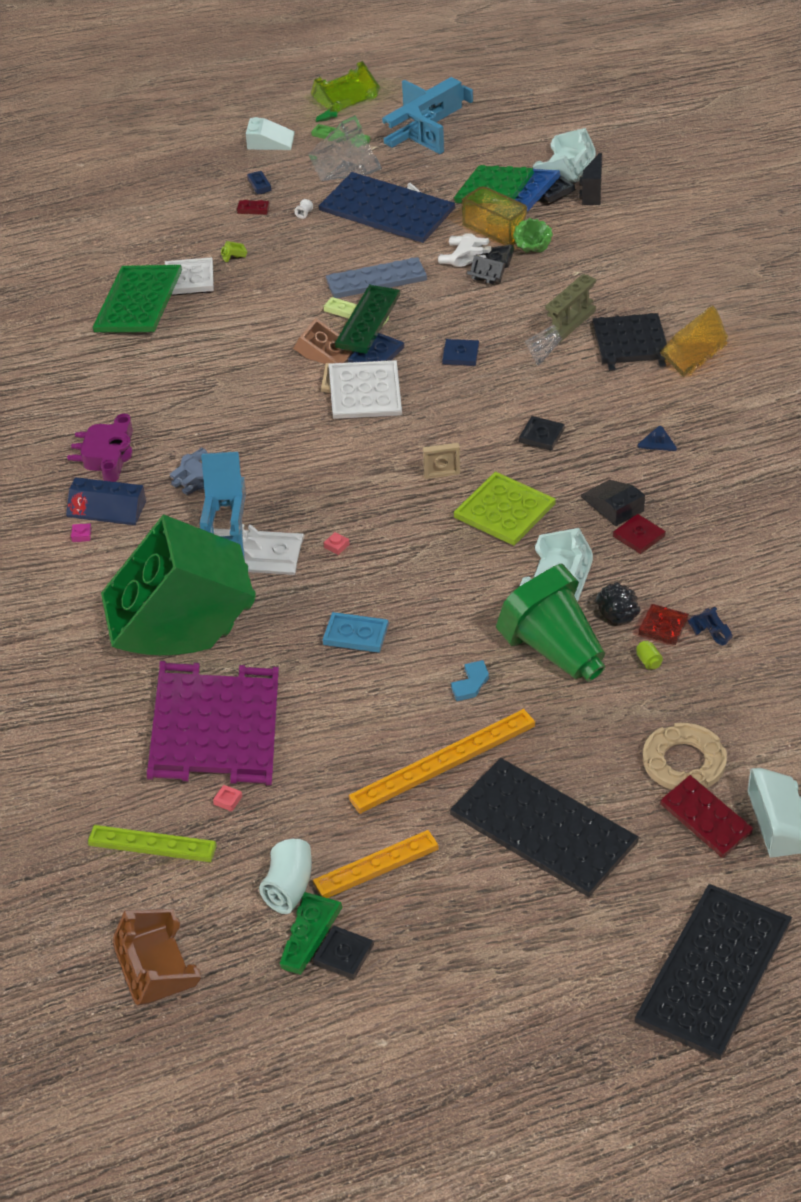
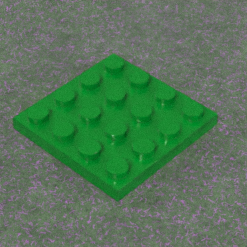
(504, 180)

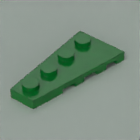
(311, 925)

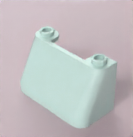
(571, 154)
(566, 548)

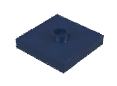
(460, 352)

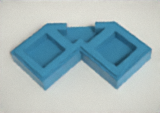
(469, 688)

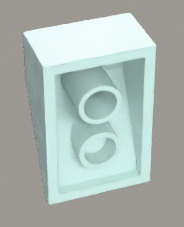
(267, 135)

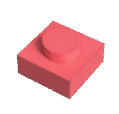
(336, 543)
(227, 798)

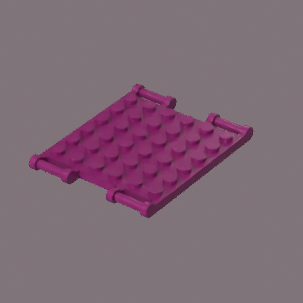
(214, 724)

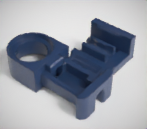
(710, 620)

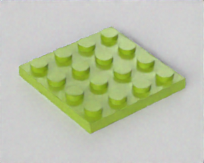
(504, 508)

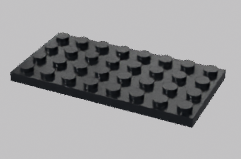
(544, 826)
(713, 971)

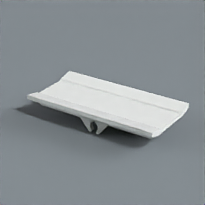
(269, 550)

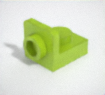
(234, 249)

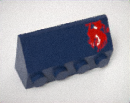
(105, 501)

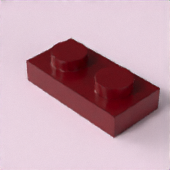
(253, 207)

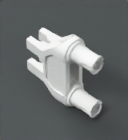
(467, 247)

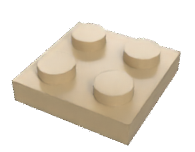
(441, 460)

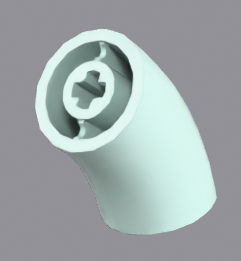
(287, 875)

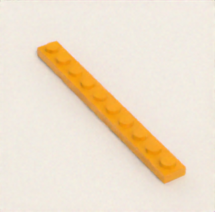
(441, 761)

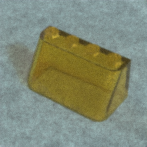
(492, 214)
(696, 342)

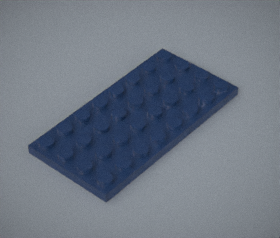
(387, 207)

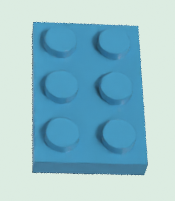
(355, 632)

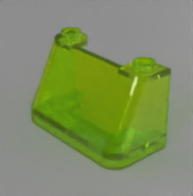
(346, 90)

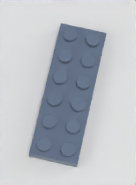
(385, 275)

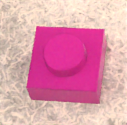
(81, 532)

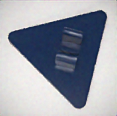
(658, 440)

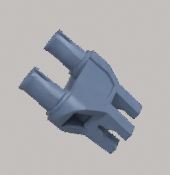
(189, 472)

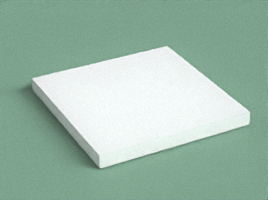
(365, 389)

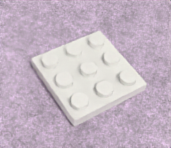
(195, 275)

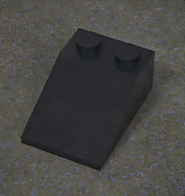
(591, 182)
(616, 501)

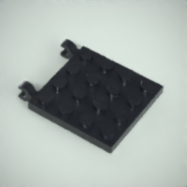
(629, 339)

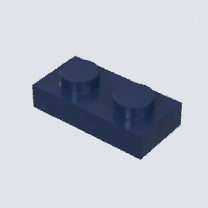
(259, 182)

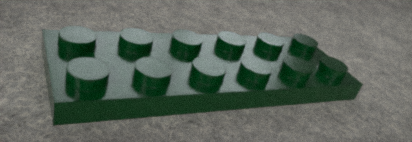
(367, 319)

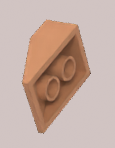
(319, 344)

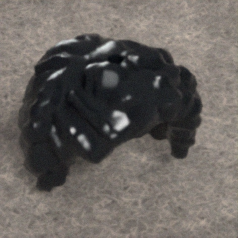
(622, 602)

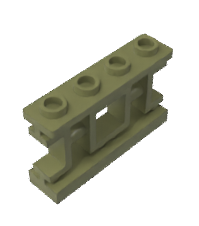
(577, 297)

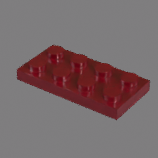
(706, 816)

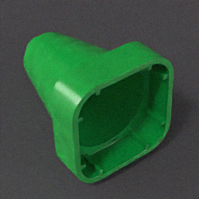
(553, 623)

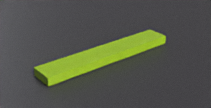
(152, 843)

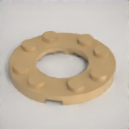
(689, 734)

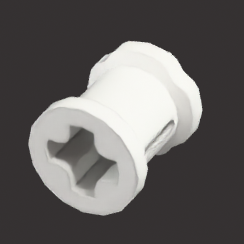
(302, 210)

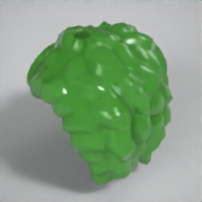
(533, 235)

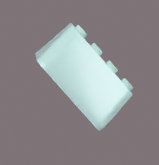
(777, 810)

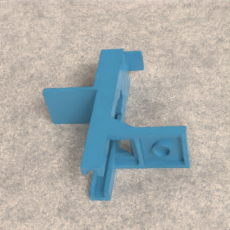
(426, 110)
(223, 488)

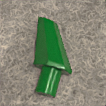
(326, 116)

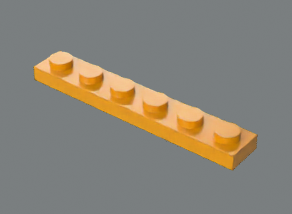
(375, 864)

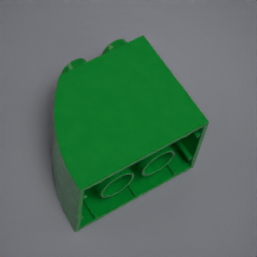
(177, 591)

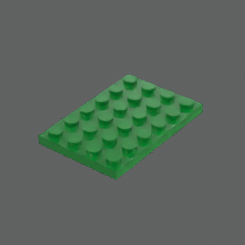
(137, 298)

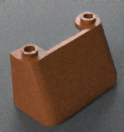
(151, 955)

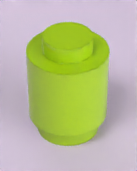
(649, 655)

